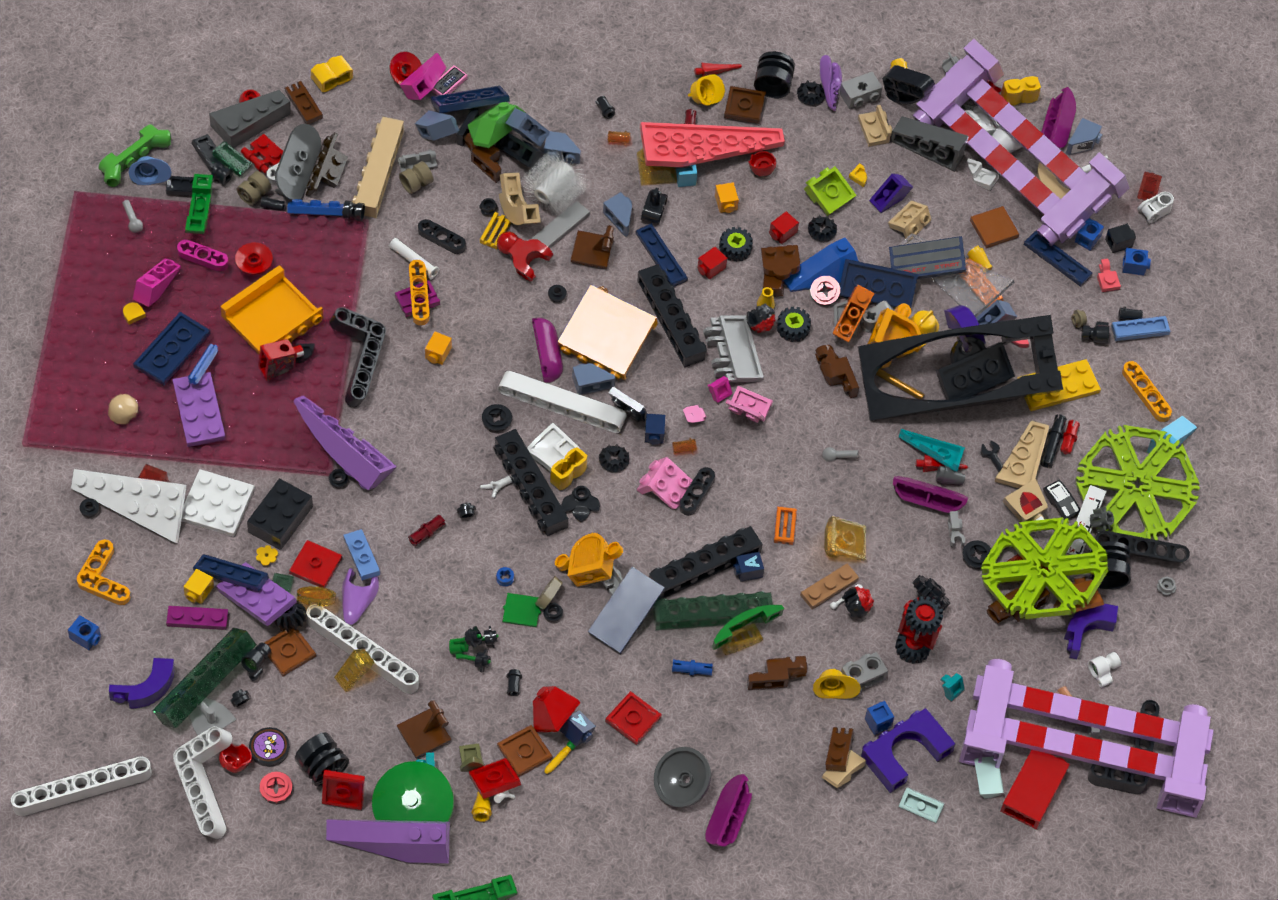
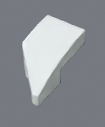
(982, 176)

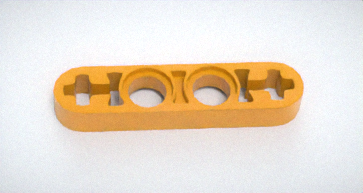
(419, 292)
(1149, 390)

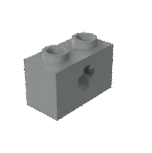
(860, 90)

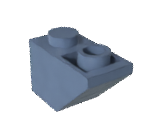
(436, 125)
(563, 143)

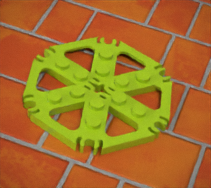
(1146, 474)
(1054, 558)

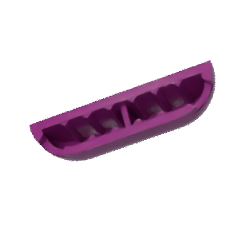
(1060, 118)
(548, 349)
(928, 494)
(729, 812)

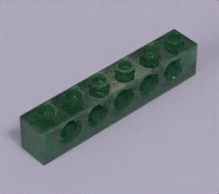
(704, 617)
(204, 678)

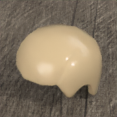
(122, 409)

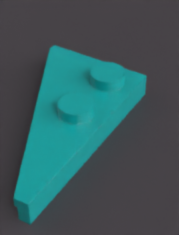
(942, 451)

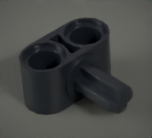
(654, 206)

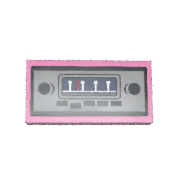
(449, 81)

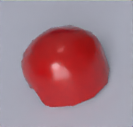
(762, 163)
(235, 758)

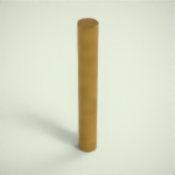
(900, 384)

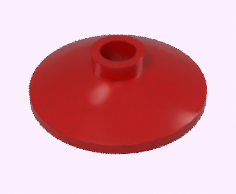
(403, 60)
(253, 252)

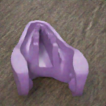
(831, 80)
(356, 598)

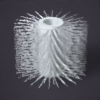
(554, 182)

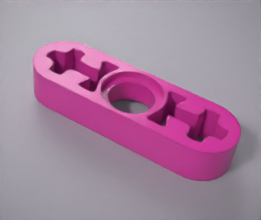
(208, 262)

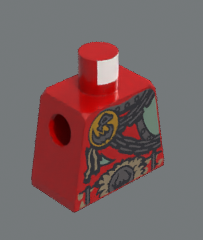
(278, 358)

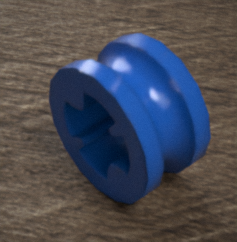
(504, 571)

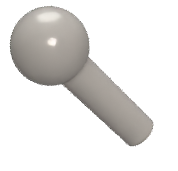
(135, 225)
(830, 454)

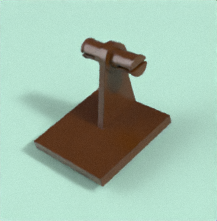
(593, 248)
(425, 730)

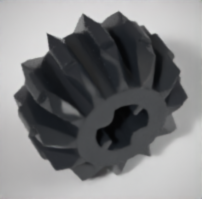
(292, 618)

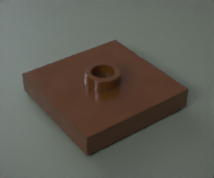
(744, 104)

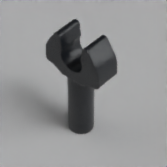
(992, 454)

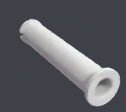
(410, 255)

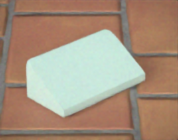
(988, 778)
(921, 804)

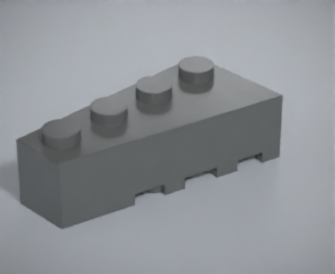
(248, 118)
(930, 142)

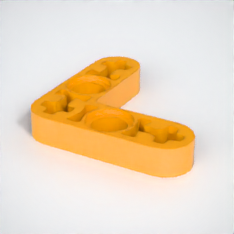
(95, 576)

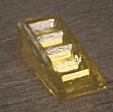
(734, 646)
(362, 660)

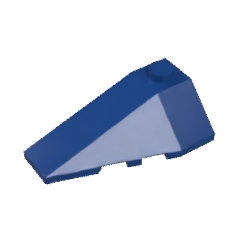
(826, 262)

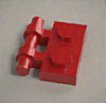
(265, 149)

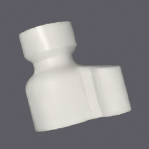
(1101, 667)

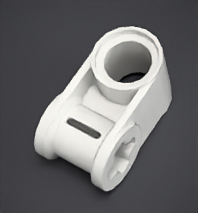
(1155, 208)

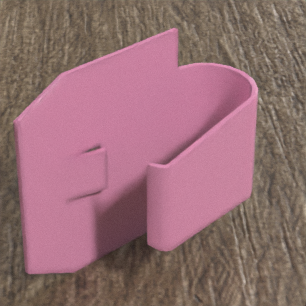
(698, 414)

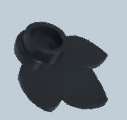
(580, 505)

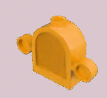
(894, 325)
(589, 560)

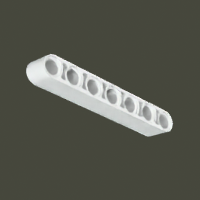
(562, 401)
(357, 641)
(87, 778)

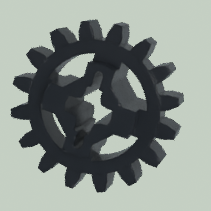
(930, 588)

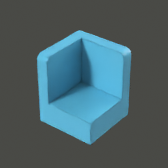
(686, 176)

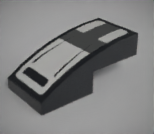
(1062, 499)

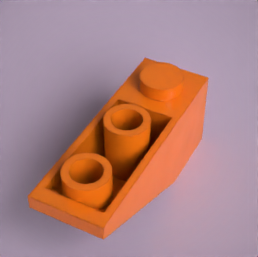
(852, 313)

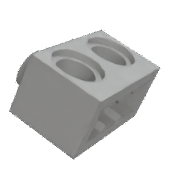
(866, 676)

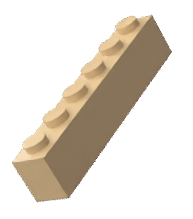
(379, 165)

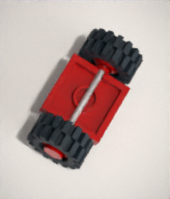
(919, 630)

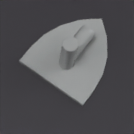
(210, 714)

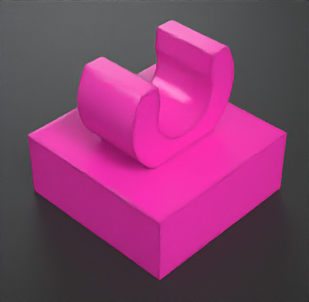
(720, 389)

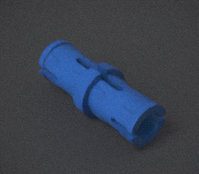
(692, 667)

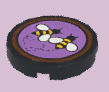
(269, 746)

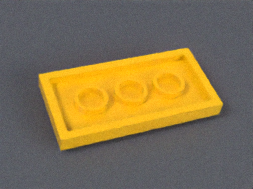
(1077, 383)

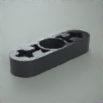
(438, 229)
(697, 483)

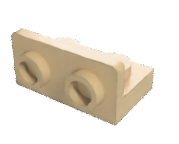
(875, 127)
(911, 219)

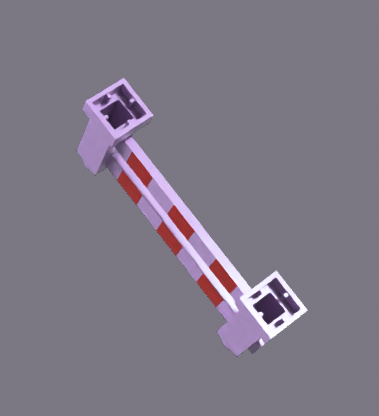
(1087, 192)
(1182, 772)

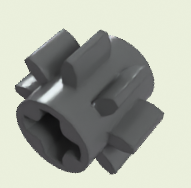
(1101, 519)

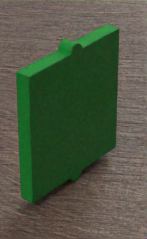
(521, 610)

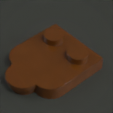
(781, 261)

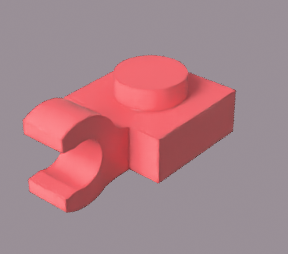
(1107, 279)

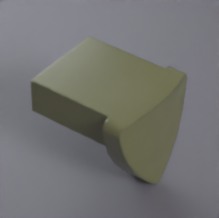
(470, 757)

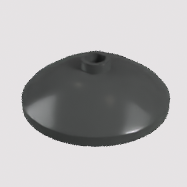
(672, 773)

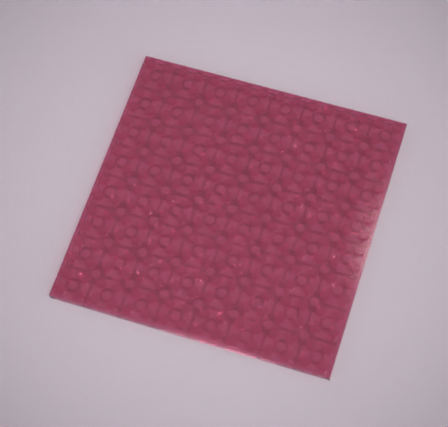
(93, 348)

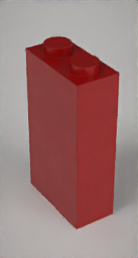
(1035, 788)

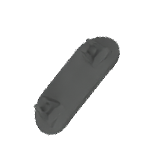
(297, 161)

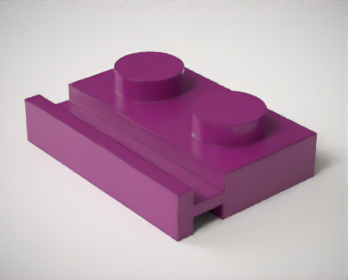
(404, 298)

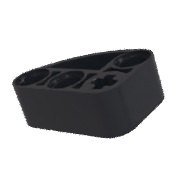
(906, 85)

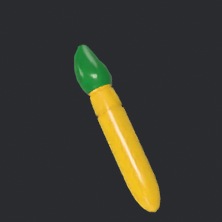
(559, 757)

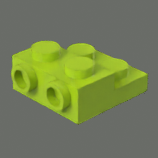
(829, 190)

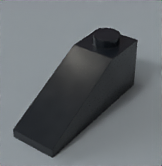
(522, 150)

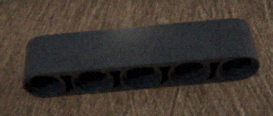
(1151, 546)

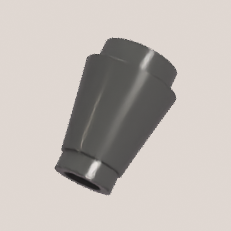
(949, 476)

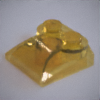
(654, 174)
(845, 539)

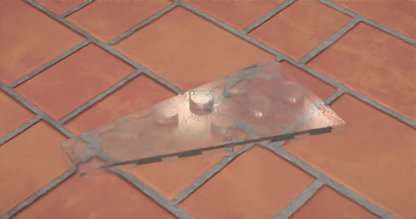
(972, 288)

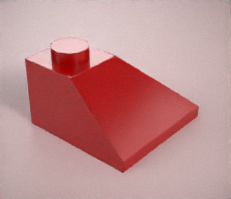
(552, 709)

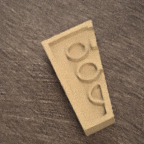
(1025, 457)

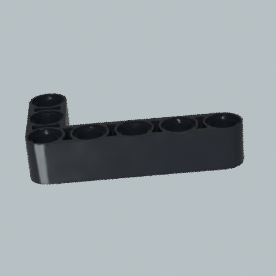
(365, 355)
(1127, 783)

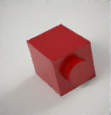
(783, 227)
(712, 263)

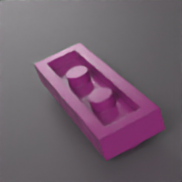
(197, 617)

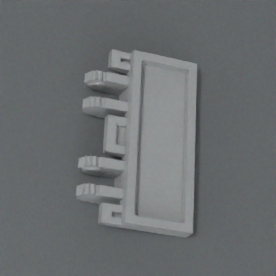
(735, 342)

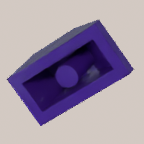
(891, 192)

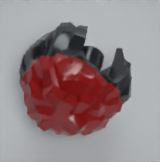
(761, 319)
(858, 601)

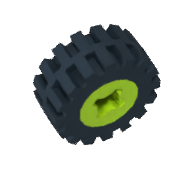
(729, 246)
(795, 331)

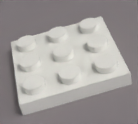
(216, 502)

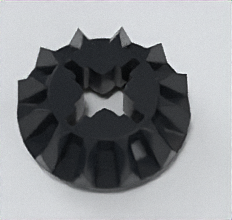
(810, 99)
(827, 233)
(494, 411)
(614, 465)
(969, 551)

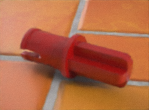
(1069, 437)

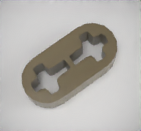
(549, 592)

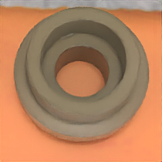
(1079, 318)

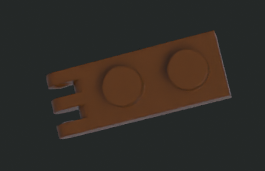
(304, 103)
(839, 749)

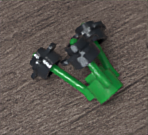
(473, 638)

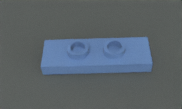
(1140, 328)
(361, 554)

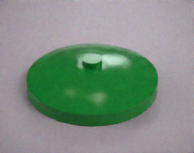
(413, 794)

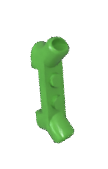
(114, 165)

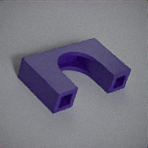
(919, 727)

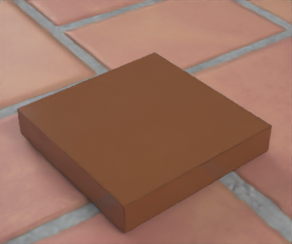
(994, 227)
(289, 651)
(524, 750)

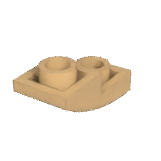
(838, 778)

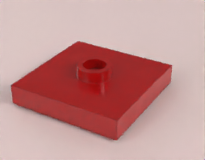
(315, 564)
(633, 717)
(494, 778)
(343, 789)

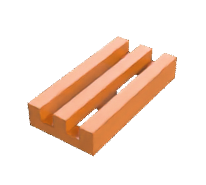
(784, 539)

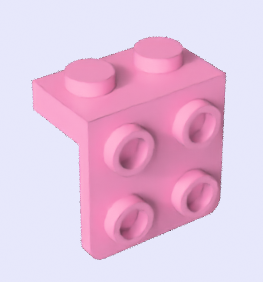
(752, 404)
(665, 481)

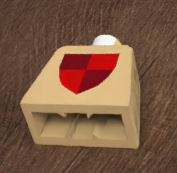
(1027, 502)

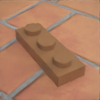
(829, 586)

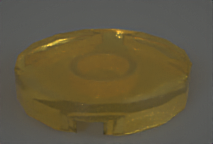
(318, 595)

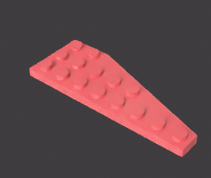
(695, 144)

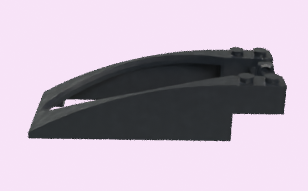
(1045, 381)

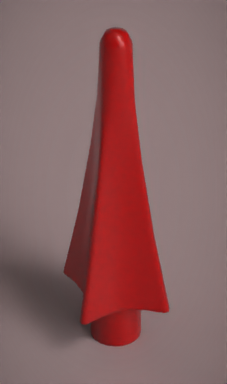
(709, 68)
(930, 464)

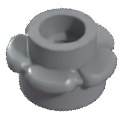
(1166, 581)

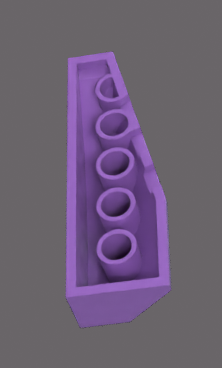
(355, 456)
(394, 839)

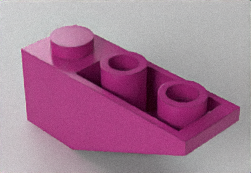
(424, 78)
(155, 281)

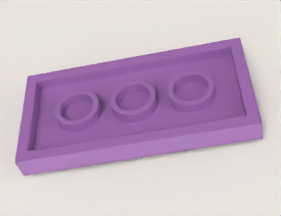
(199, 410)
(263, 605)

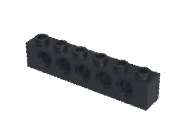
(688, 354)
(513, 442)
(716, 563)

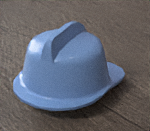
(149, 171)

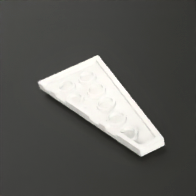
(145, 501)

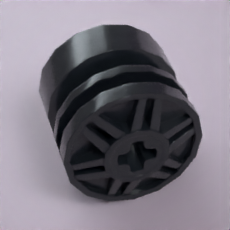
(774, 74)
(1118, 565)
(321, 754)

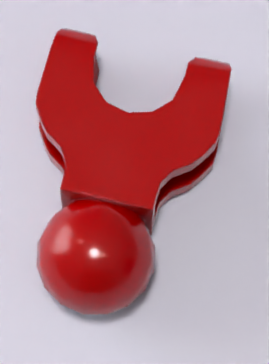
(523, 252)

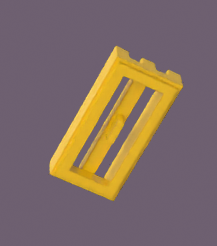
(500, 219)

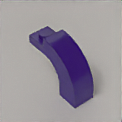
(962, 317)
(1099, 617)
(148, 691)

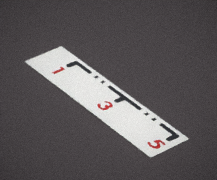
(1092, 501)

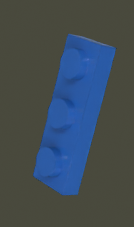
(315, 207)

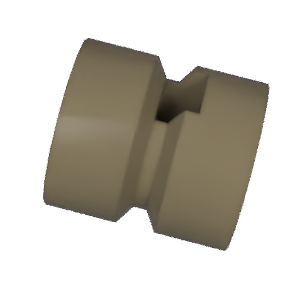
(416, 177)
(255, 187)

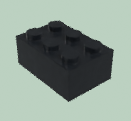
(280, 514)

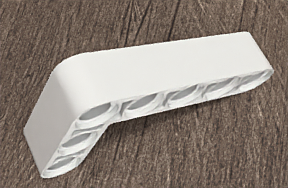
(199, 782)

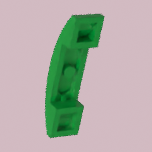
(200, 204)
(766, 612)
(499, 889)

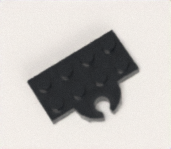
(975, 369)

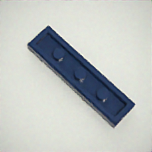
(661, 254)
(1058, 259)
(231, 572)

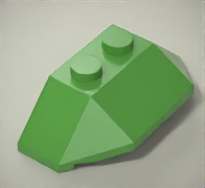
(491, 125)

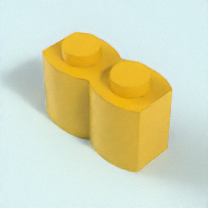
(332, 73)
(1021, 91)
(568, 468)

